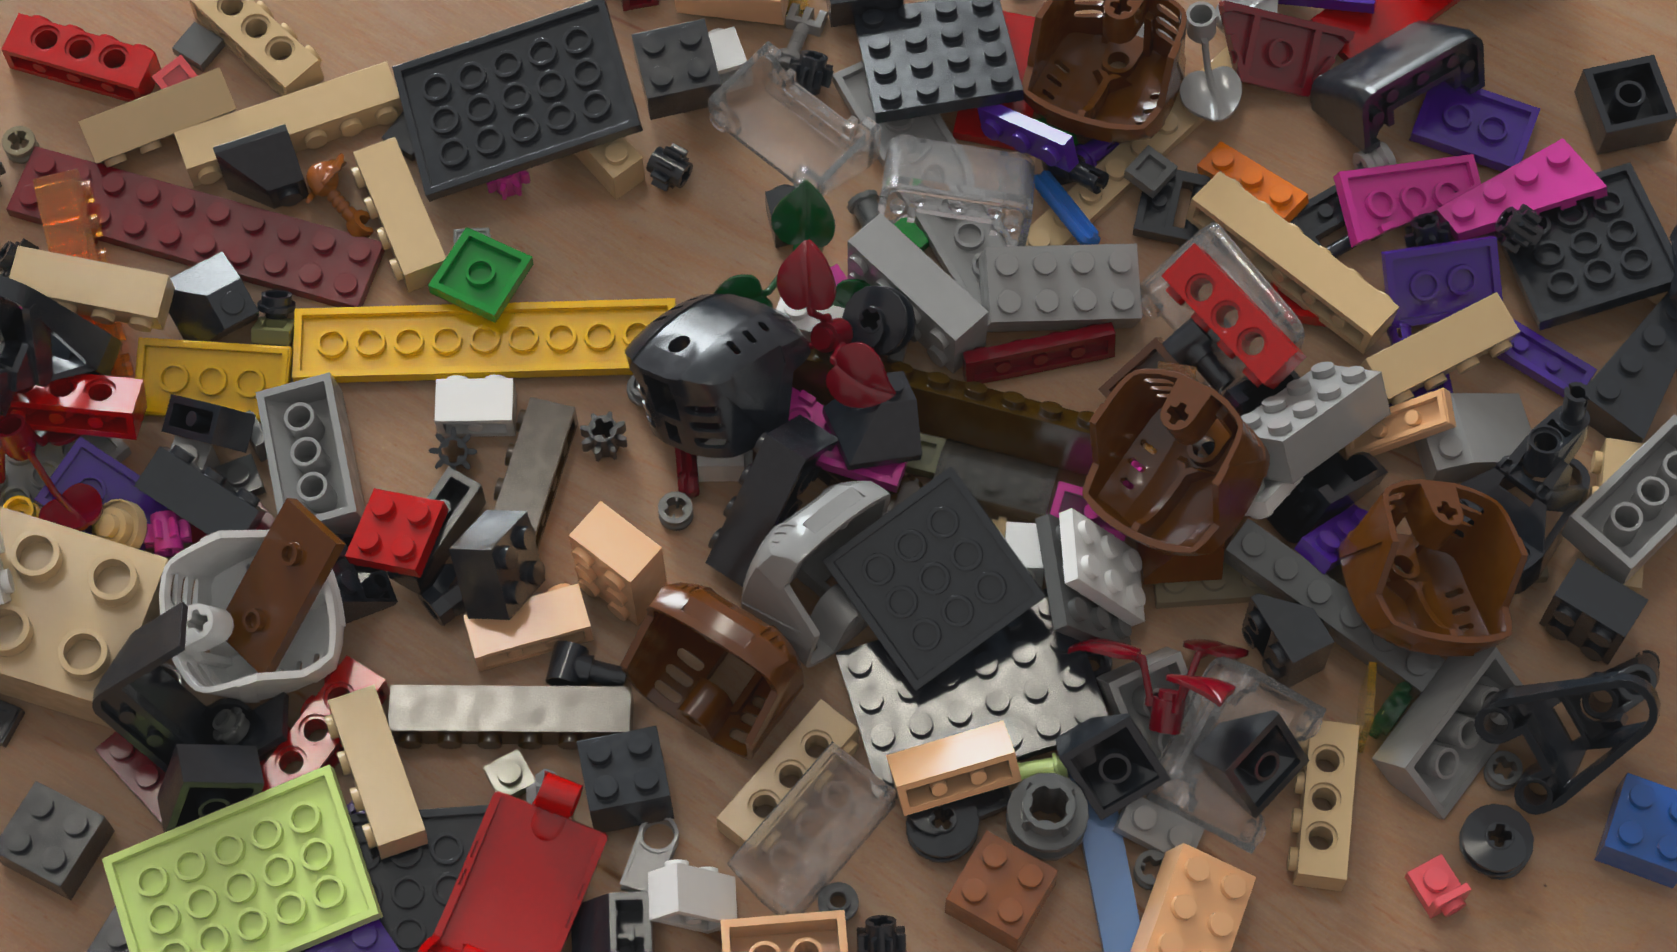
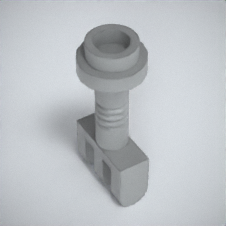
(802, 27)

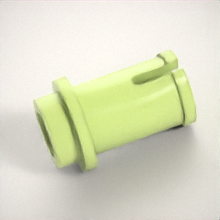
(1045, 765)

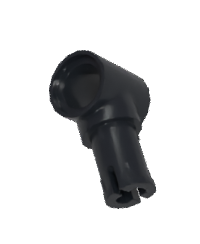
(1082, 173)
(1193, 347)
(575, 667)

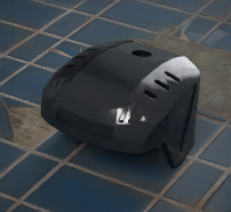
(689, 371)

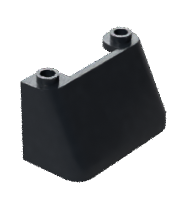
(1369, 86)
(1322, 491)

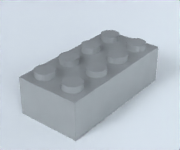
(1060, 286)
(945, 313)
(1317, 417)
(1631, 510)

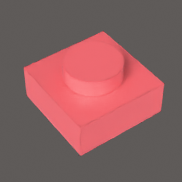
(174, 73)

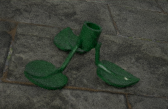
(795, 219)

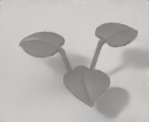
(1218, 91)

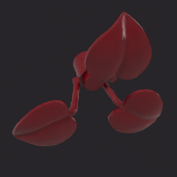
(858, 372)
(74, 508)
(1169, 704)

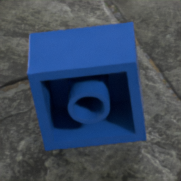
(1642, 831)

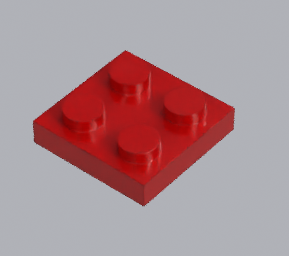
(397, 532)

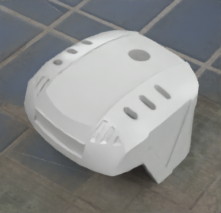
(219, 566)

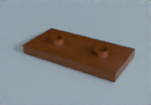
(281, 585)

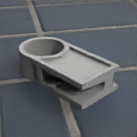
(646, 859)

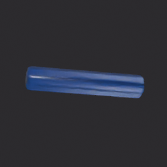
(1066, 209)

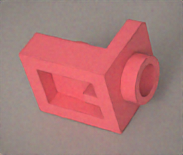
(1438, 887)

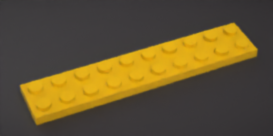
(450, 340)

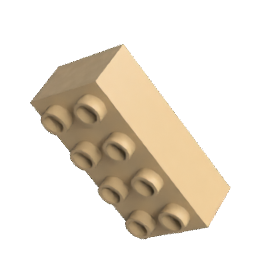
(69, 610)

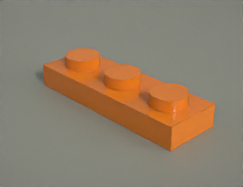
(1257, 180)

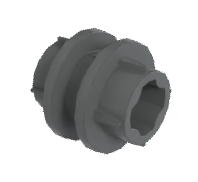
(1050, 795)

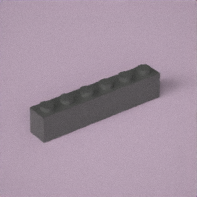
(1295, 580)

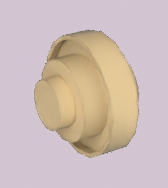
(122, 523)

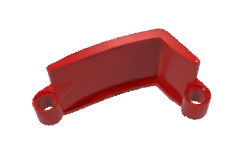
(522, 875)

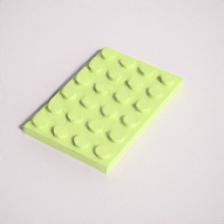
(248, 876)

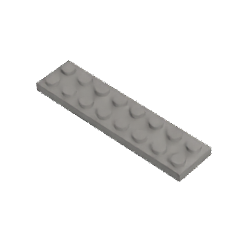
(952, 240)

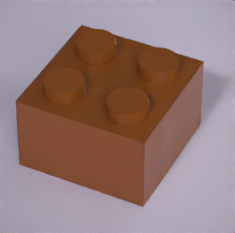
(1001, 891)

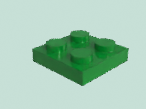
(480, 274)

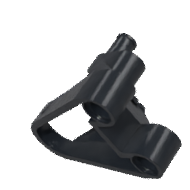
(46, 342)
(1543, 454)
(1532, 714)

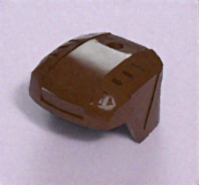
(1092, 95)
(1181, 499)
(1436, 562)
(709, 629)

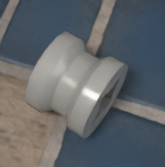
(1379, 157)

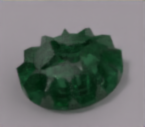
(1391, 710)

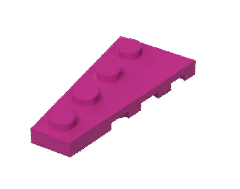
(1541, 182)
(1392, 195)

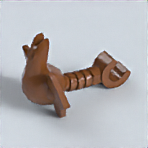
(323, 182)

